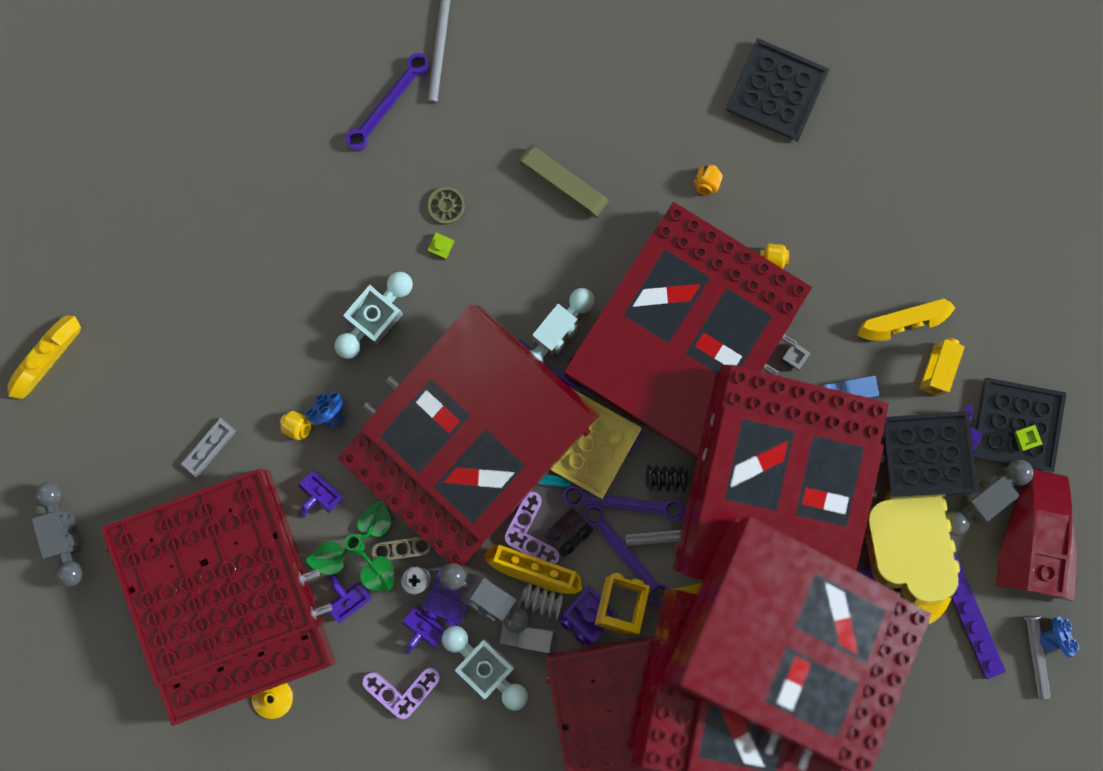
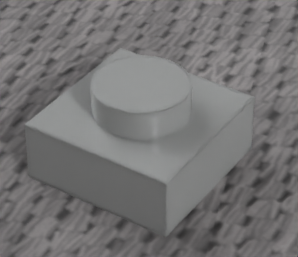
(796, 356)

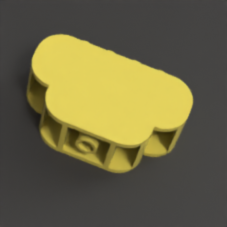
(913, 548)

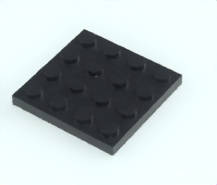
(777, 89)
(1014, 406)
(930, 455)

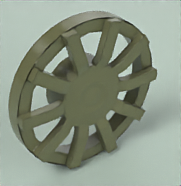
(446, 205)

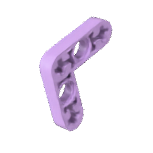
(522, 531)
(399, 698)

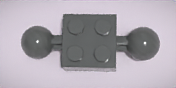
(993, 496)
(57, 534)
(484, 597)

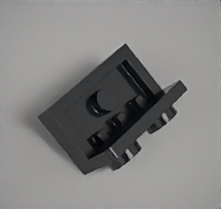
(568, 532)

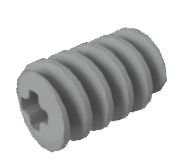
(411, 586)
(541, 601)

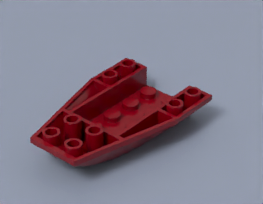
(1040, 540)

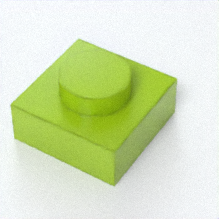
(441, 245)
(1027, 438)

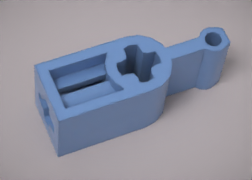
(863, 387)

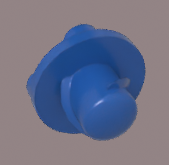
(326, 410)
(1060, 638)

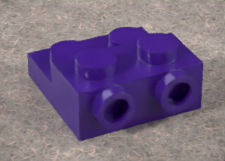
(445, 604)
(582, 614)

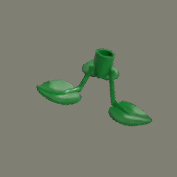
(378, 574)

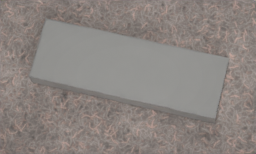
(208, 447)

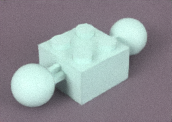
(373, 314)
(561, 324)
(484, 668)

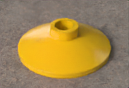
(282, 702)

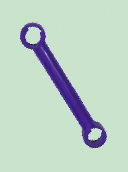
(387, 102)
(624, 503)
(624, 552)

